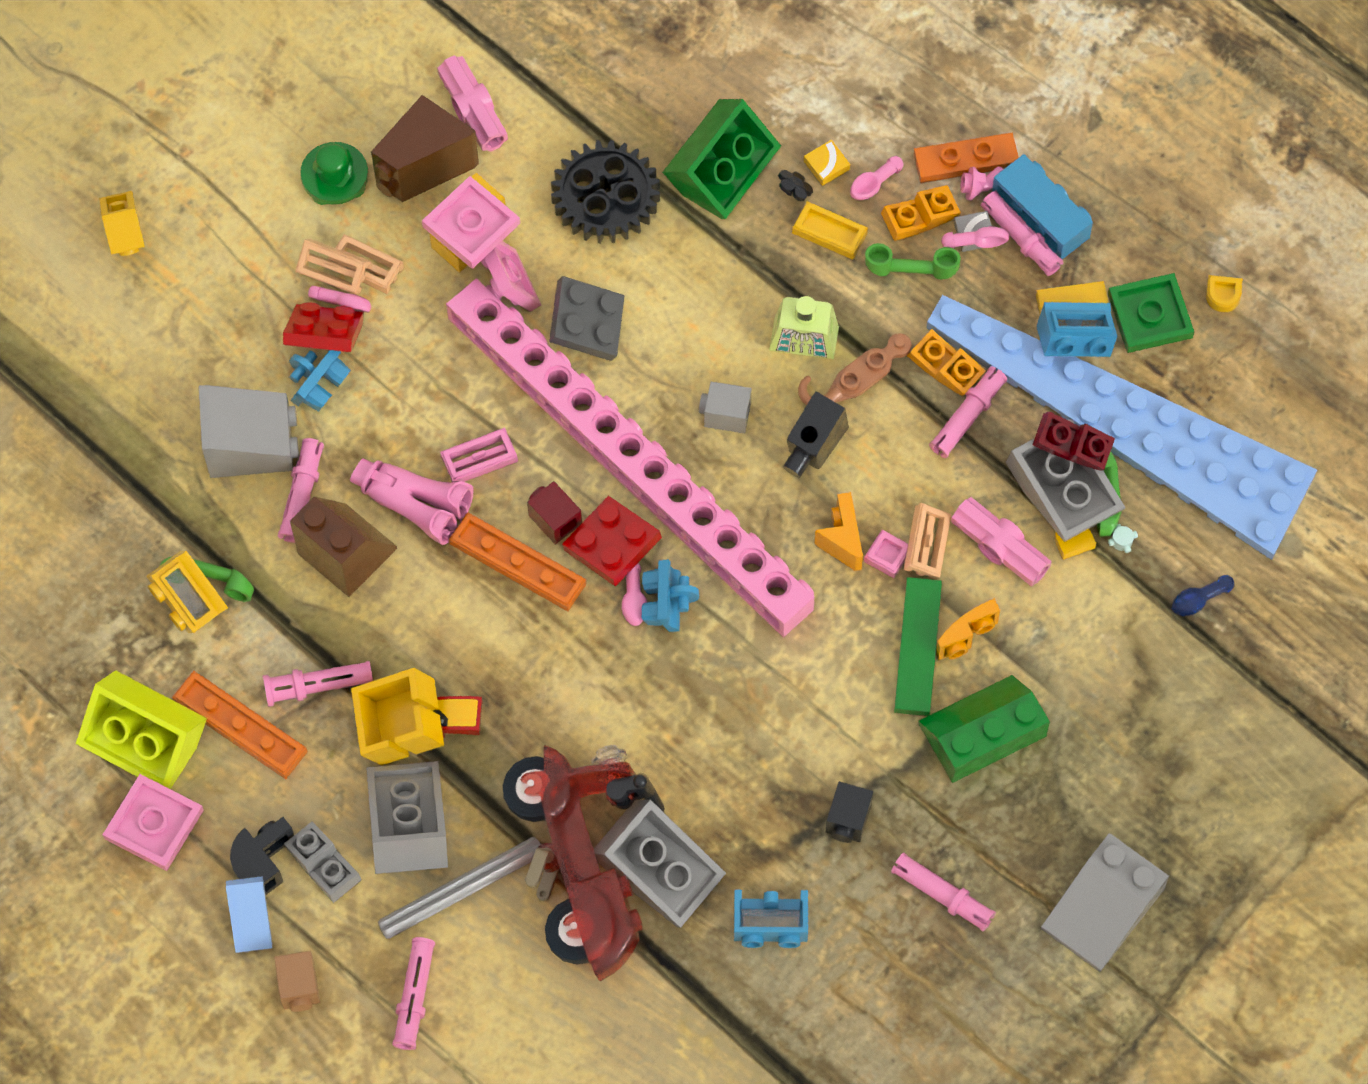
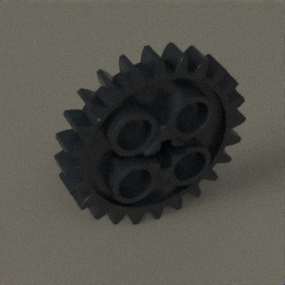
(617, 214)

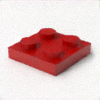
(323, 327)
(612, 540)

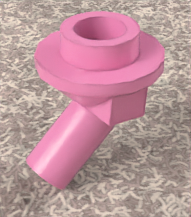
(975, 182)

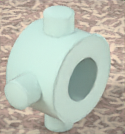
(1122, 538)

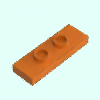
(956, 158)

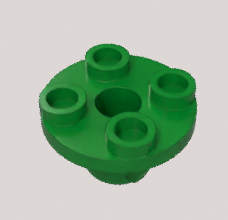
(334, 173)

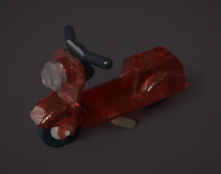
(597, 917)

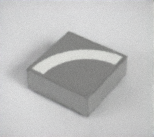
(971, 223)

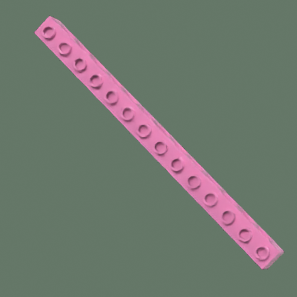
(780, 611)

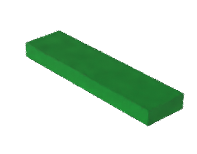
(918, 646)

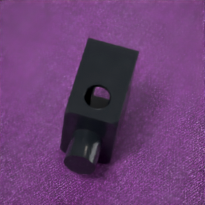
(822, 424)

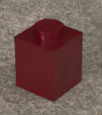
(554, 512)

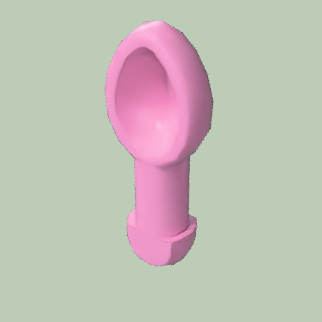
(869, 183)
(984, 238)
(339, 298)
(634, 598)

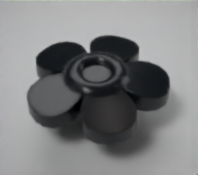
(794, 185)

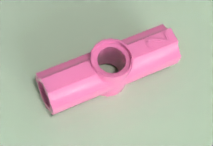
(472, 103)
(1001, 541)

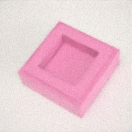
(887, 554)

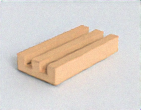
(374, 254)
(357, 275)
(912, 561)

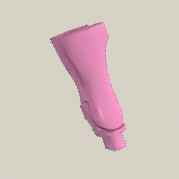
(396, 490)

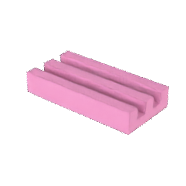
(484, 467)

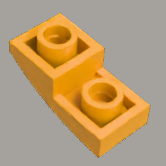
(923, 213)
(945, 364)
(959, 635)

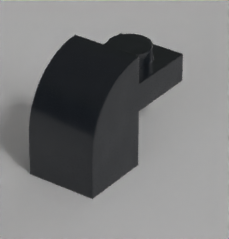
(252, 855)

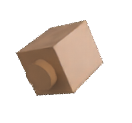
(297, 981)

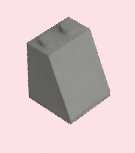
(246, 431)

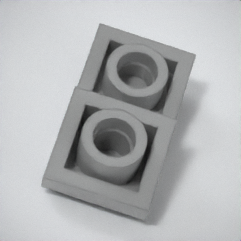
(322, 862)

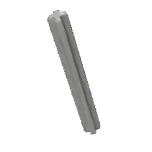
(458, 888)

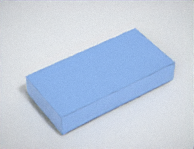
(249, 914)

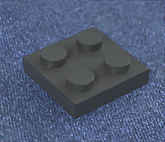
(586, 318)

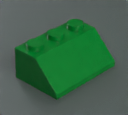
(722, 157)
(985, 727)

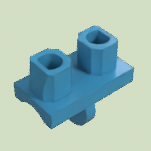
(311, 392)
(673, 596)

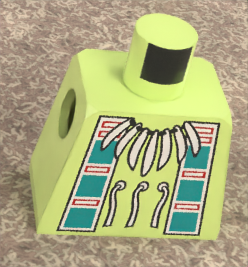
(805, 328)

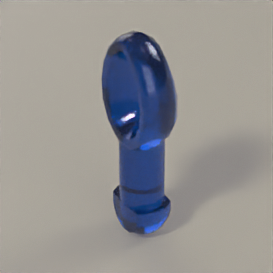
(1194, 599)

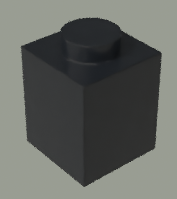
(849, 812)

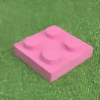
(471, 222)
(510, 277)
(153, 822)

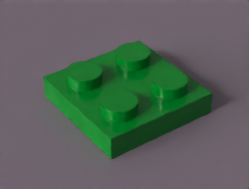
(1150, 313)

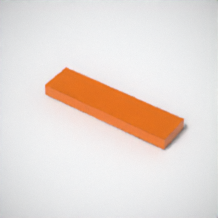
(517, 561)
(241, 725)

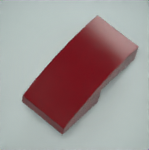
(1073, 442)

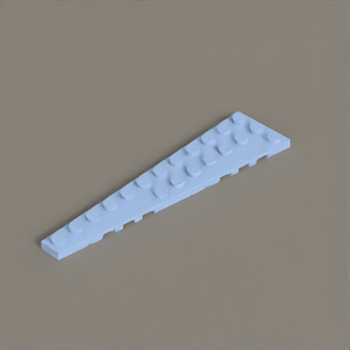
(1202, 461)

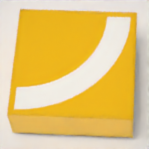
(826, 162)

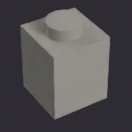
(726, 407)

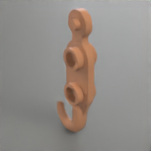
(863, 371)

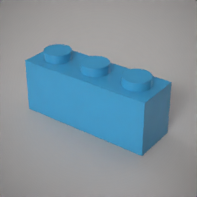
(1043, 205)

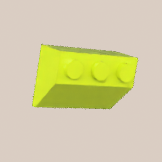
(140, 729)

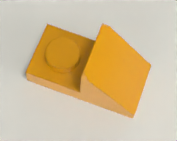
(843, 538)

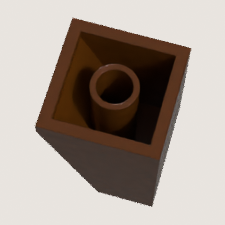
(423, 151)
(339, 543)

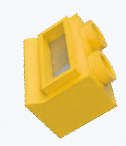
(185, 592)

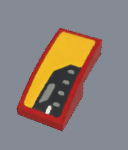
(460, 714)

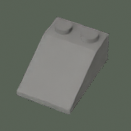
(1063, 491)
(407, 817)
(659, 861)
(1105, 902)

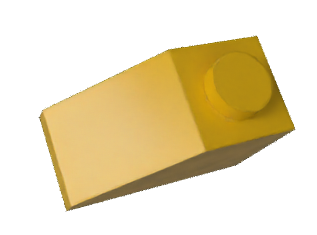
(121, 223)

